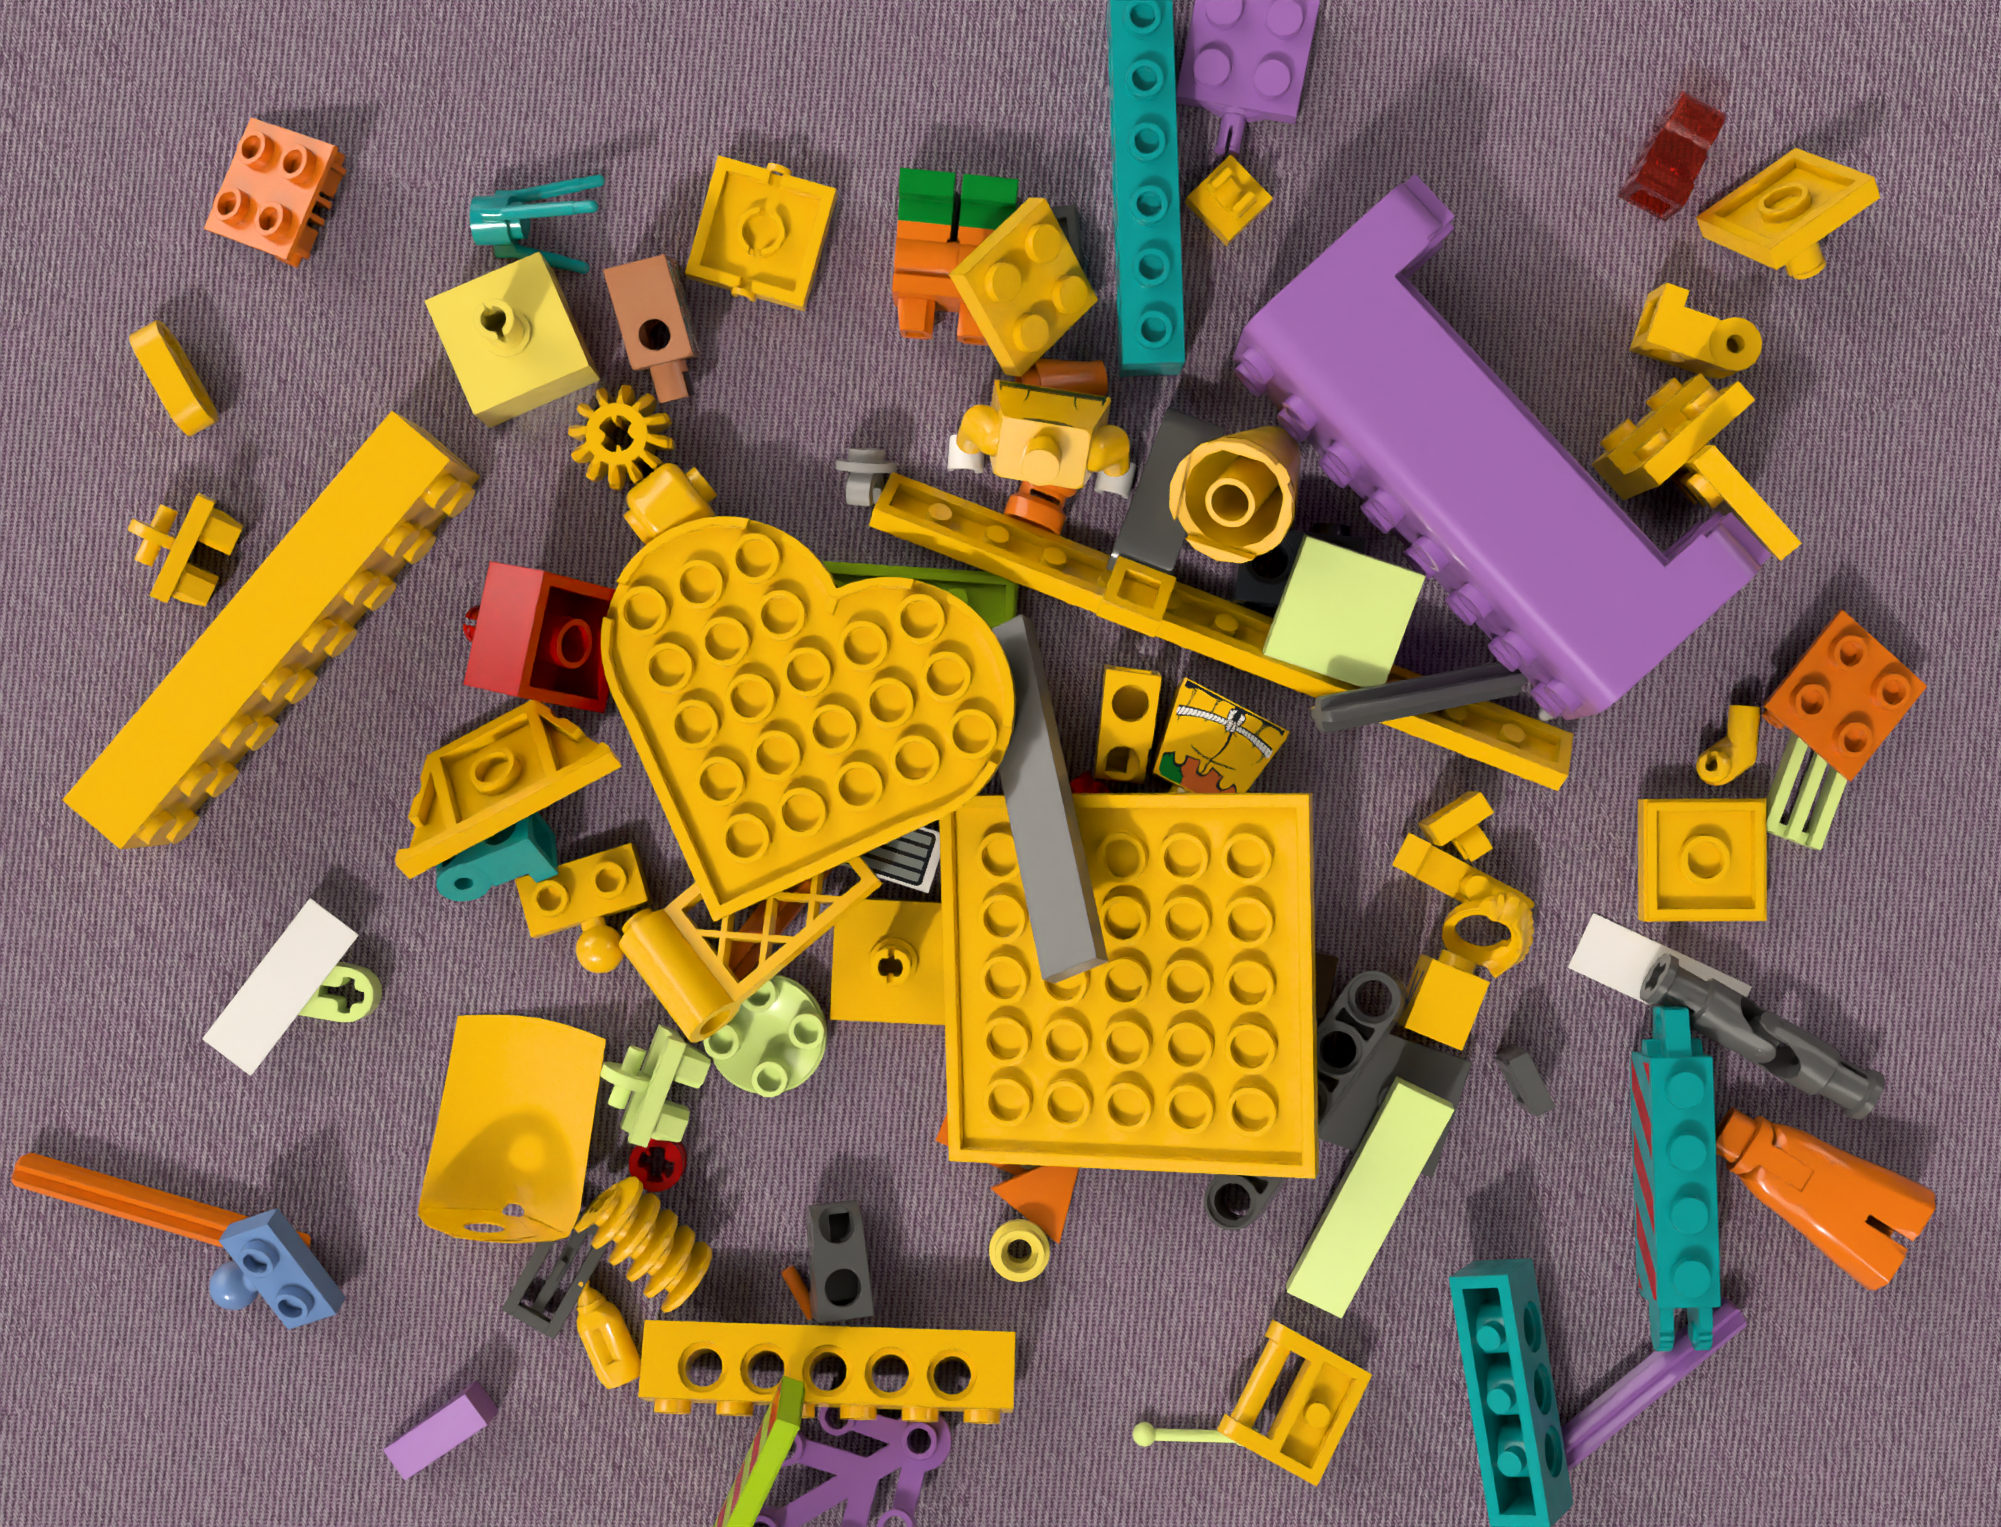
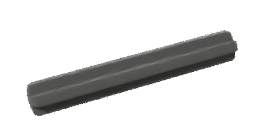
(1415, 696)

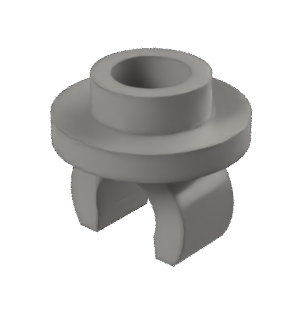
(865, 476)

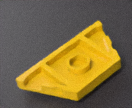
(498, 780)

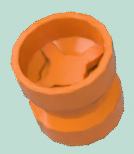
(1039, 511)

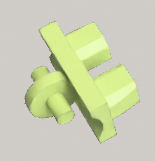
(647, 1111)

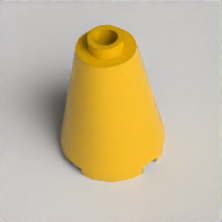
(1238, 493)

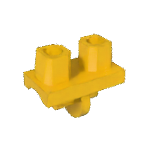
(178, 576)

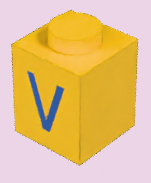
(1443, 998)

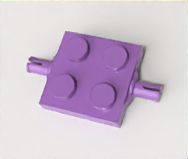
(1247, 62)

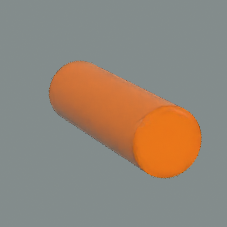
(798, 1289)

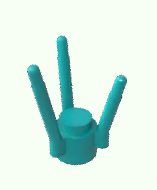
(506, 218)

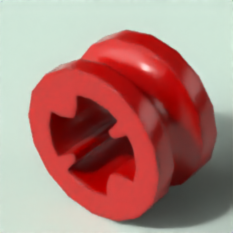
(674, 1152)

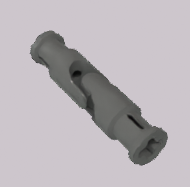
(1756, 1033)

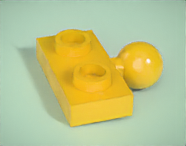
(583, 896)

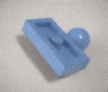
(278, 1266)

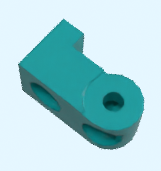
(511, 853)

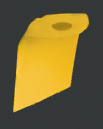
(513, 1129)

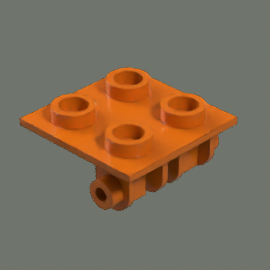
(274, 190)
(1844, 695)

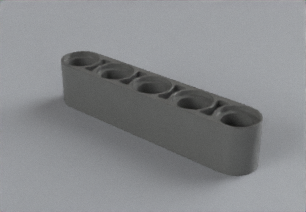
(1333, 1086)

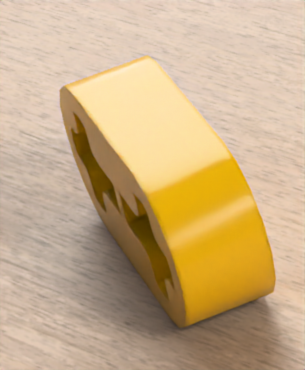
(173, 378)

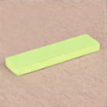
(1369, 1197)

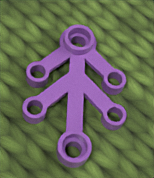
(860, 1475)

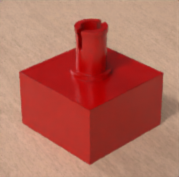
(539, 637)

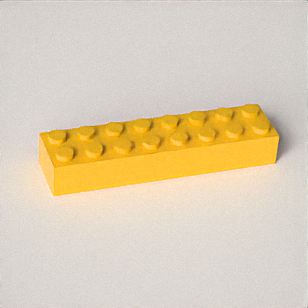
(274, 637)

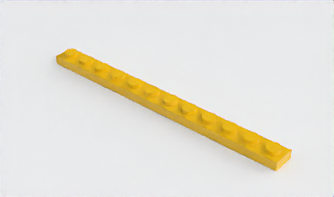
(1198, 622)

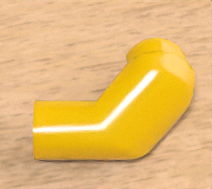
(1735, 751)

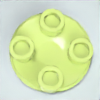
(771, 1039)

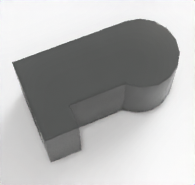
(837, 1262)

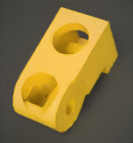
(1693, 338)
(1126, 723)

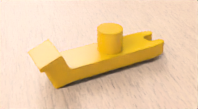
(1448, 873)

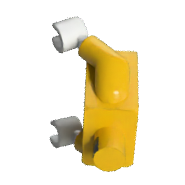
(1045, 439)

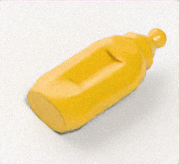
(606, 1339)

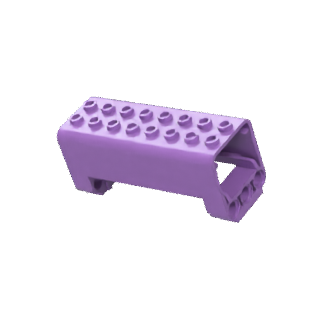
(1472, 472)

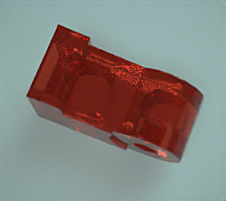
(1673, 157)

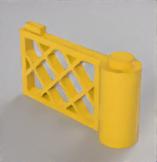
(696, 979)

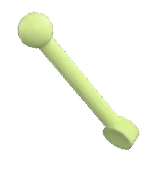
(1145, 1434)

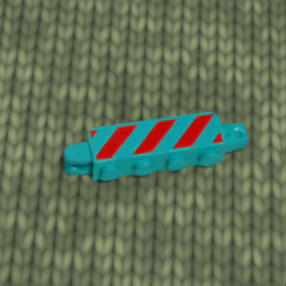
(1675, 1179)

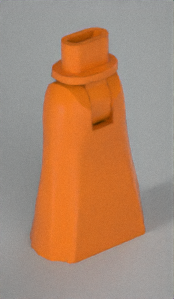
(1827, 1194)

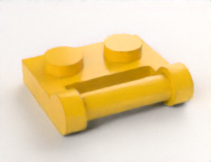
(1312, 1412)

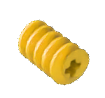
(649, 1239)

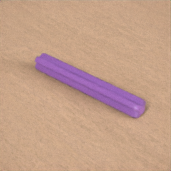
(1644, 1386)

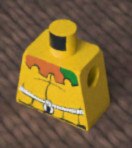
(1213, 743)

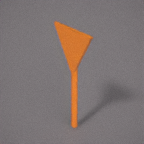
(1041, 1196)

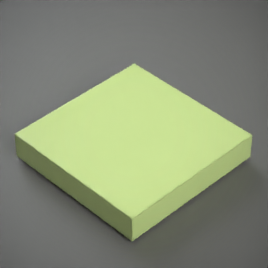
(1343, 613)

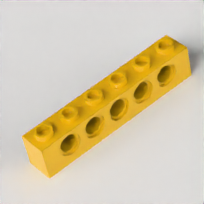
(674, 1345)

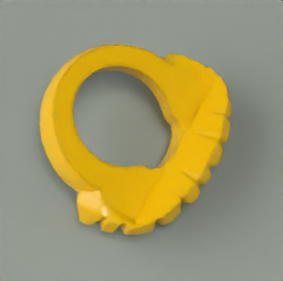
(1507, 910)

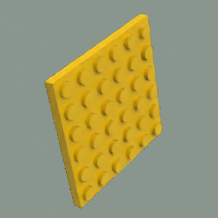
(1193, 1032)

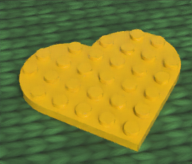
(795, 710)

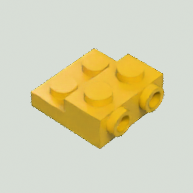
(1674, 430)

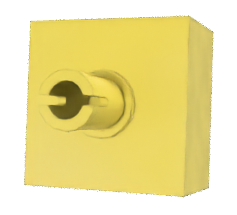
(512, 340)

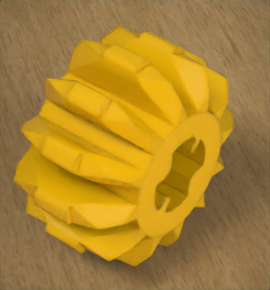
(600, 446)

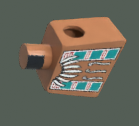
(647, 295)

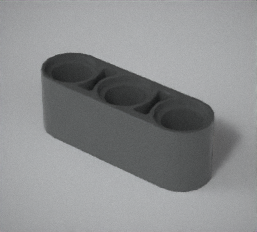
(1149, 528)

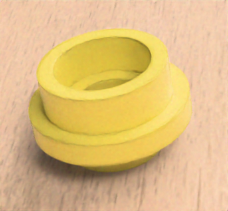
(1024, 1268)

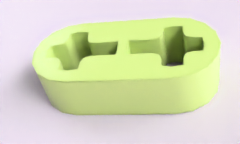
(333, 1006)

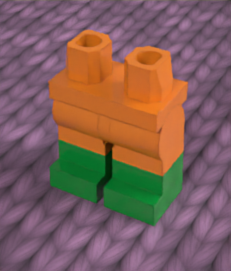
(926, 246)

